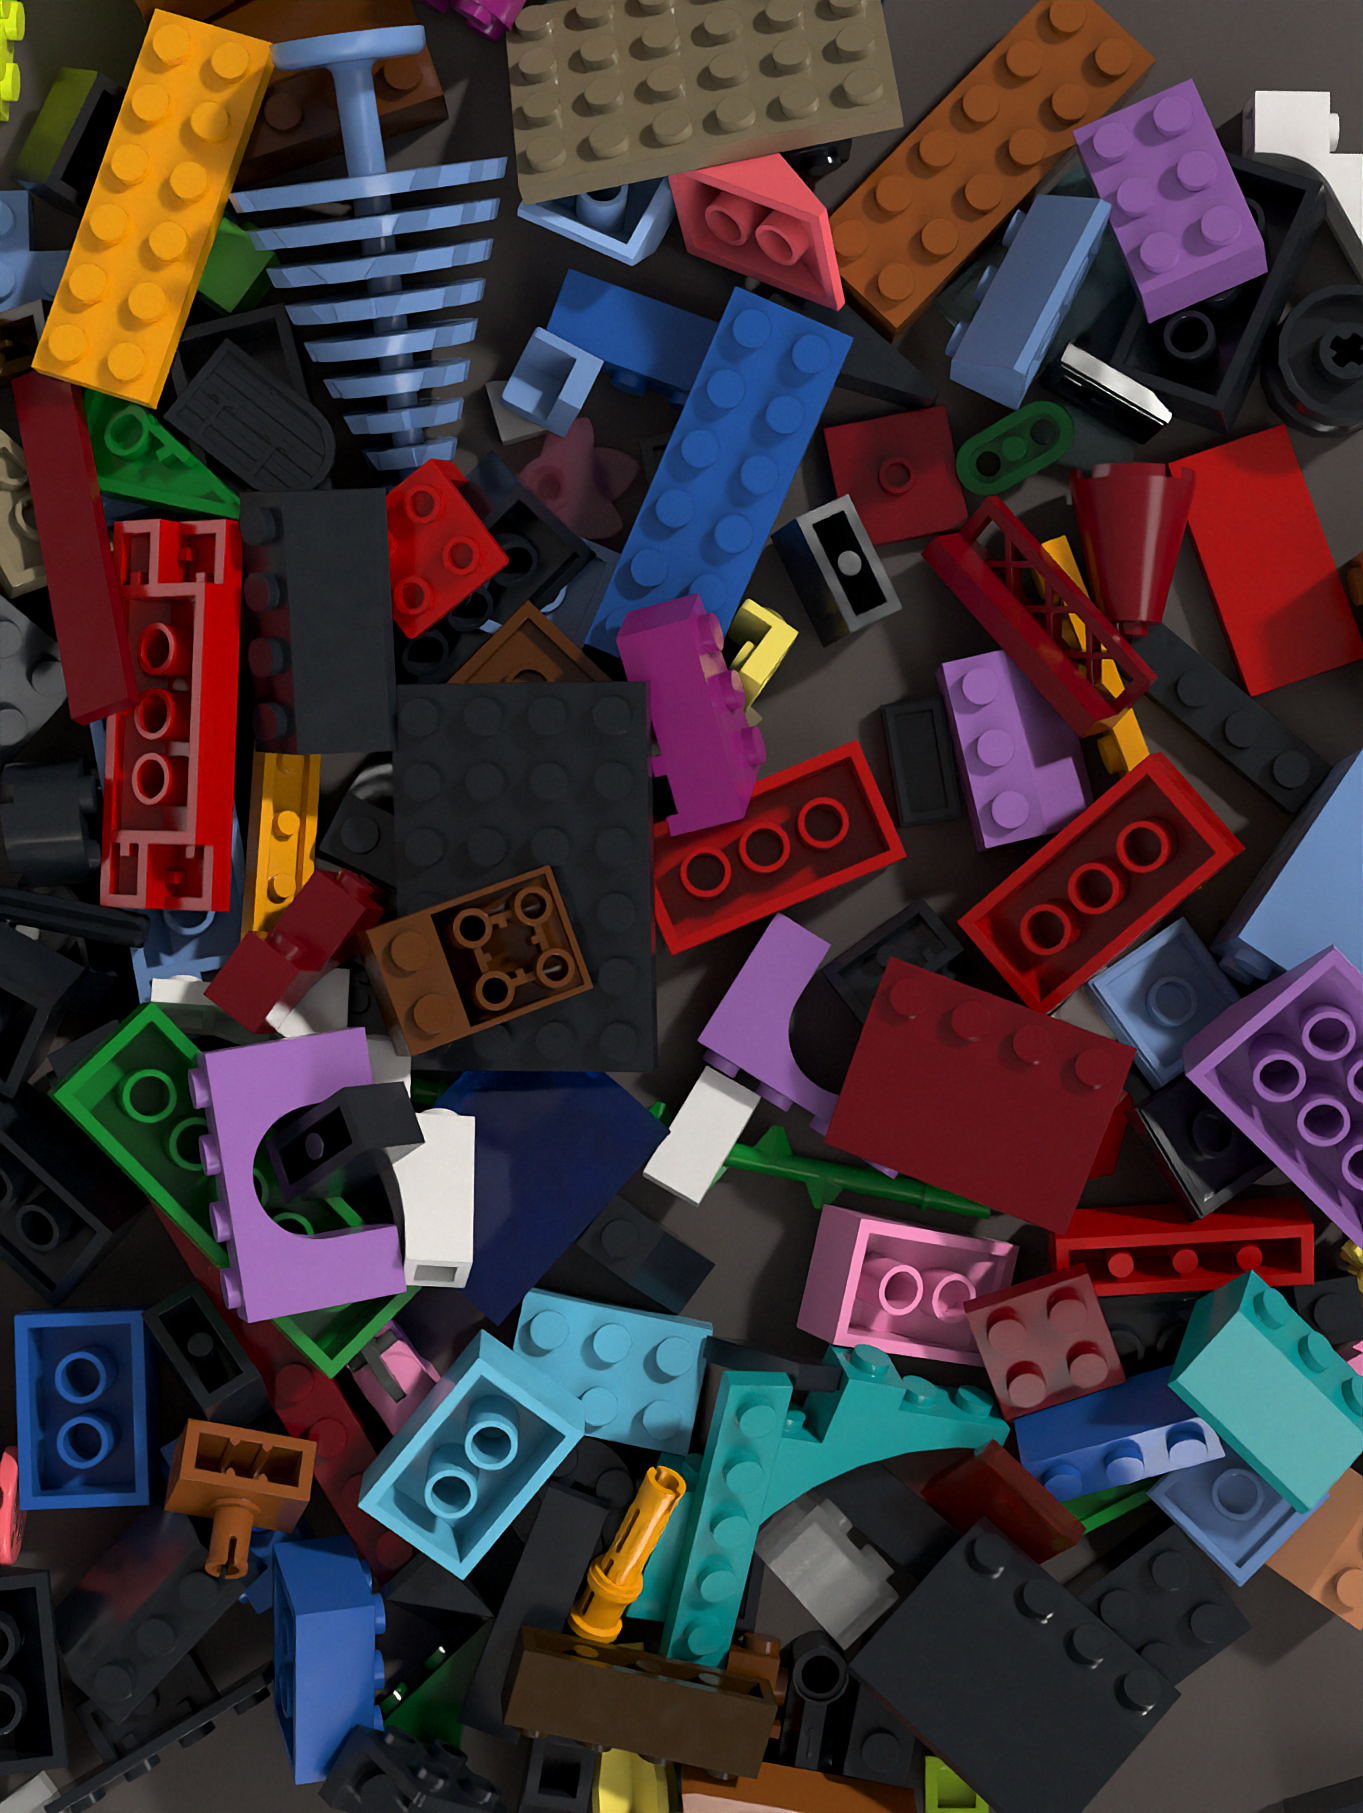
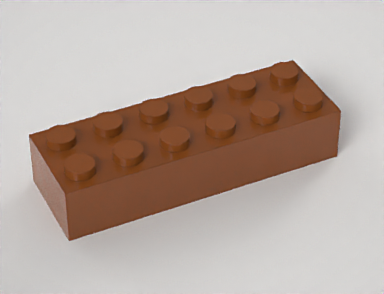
(980, 159)

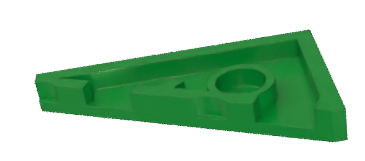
(149, 465)

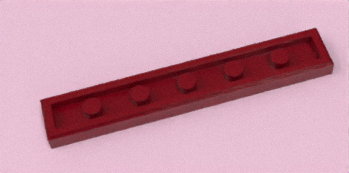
(75, 548)

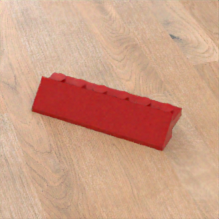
(176, 750)

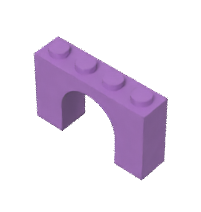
(754, 1020)
(269, 1267)

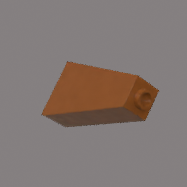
(791, 1791)

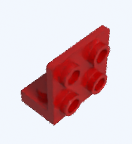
(435, 547)

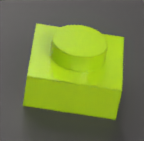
(946, 1790)

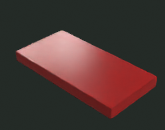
(1267, 563)

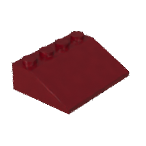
(978, 1095)

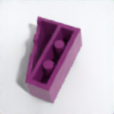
(694, 711)

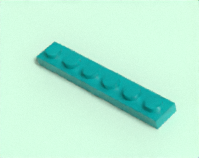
(725, 1516)

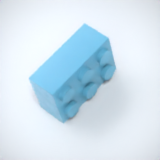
(625, 1362)
(472, 1454)

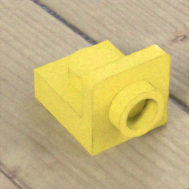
(764, 645)

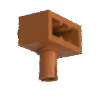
(240, 1483)

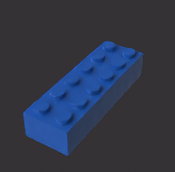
(726, 464)

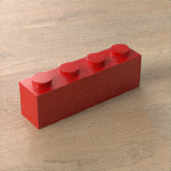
(1162, 1252)

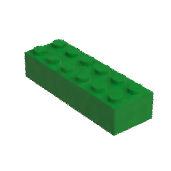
(140, 1113)

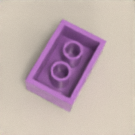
(1172, 201)

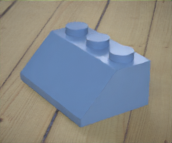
(1027, 296)

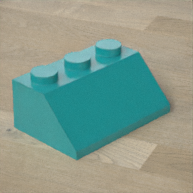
(1271, 1389)

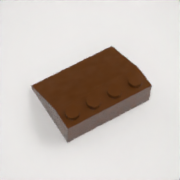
(300, 107)

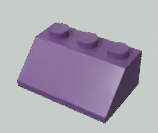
(1012, 752)

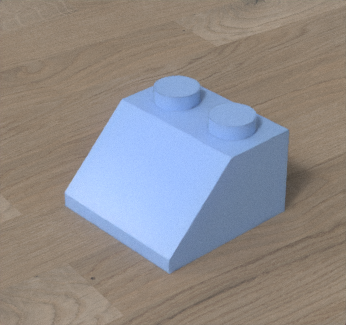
(616, 221)

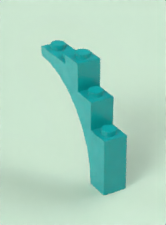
(833, 1433)

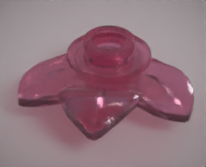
(588, 480)

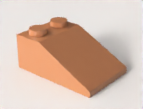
(1327, 1551)

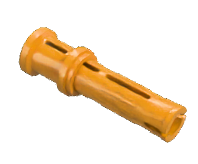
(616, 1575)

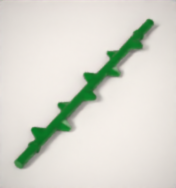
(774, 1158)

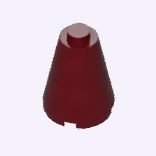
(1131, 538)

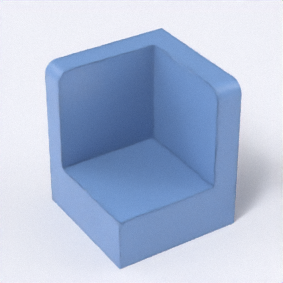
(550, 382)

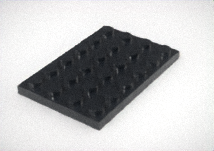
(524, 781)

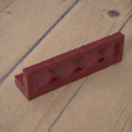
(1025, 633)

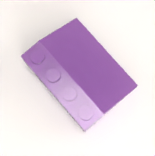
(1292, 1078)

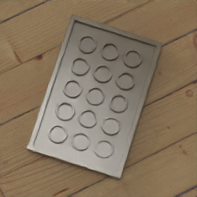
(688, 86)

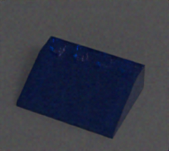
(543, 1169)

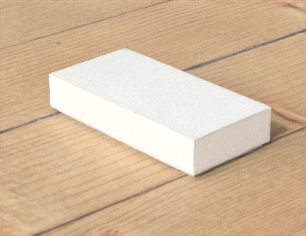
(701, 1136)

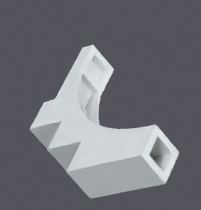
(428, 1187)

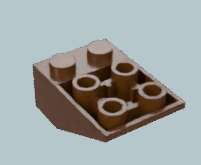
(473, 961)

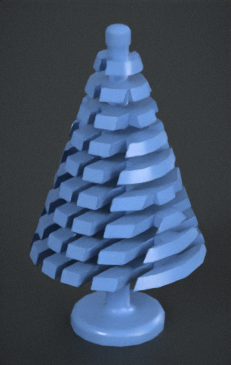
(381, 263)

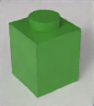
(235, 271)

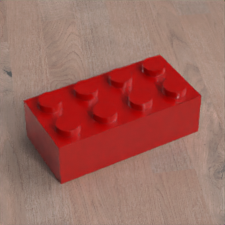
(798, 840)
(1100, 884)

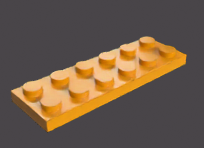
(155, 209)

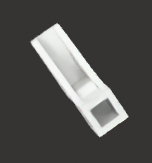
(1297, 136)

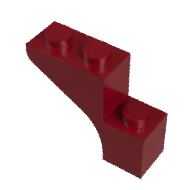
(311, 938)

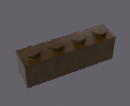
(637, 1703)

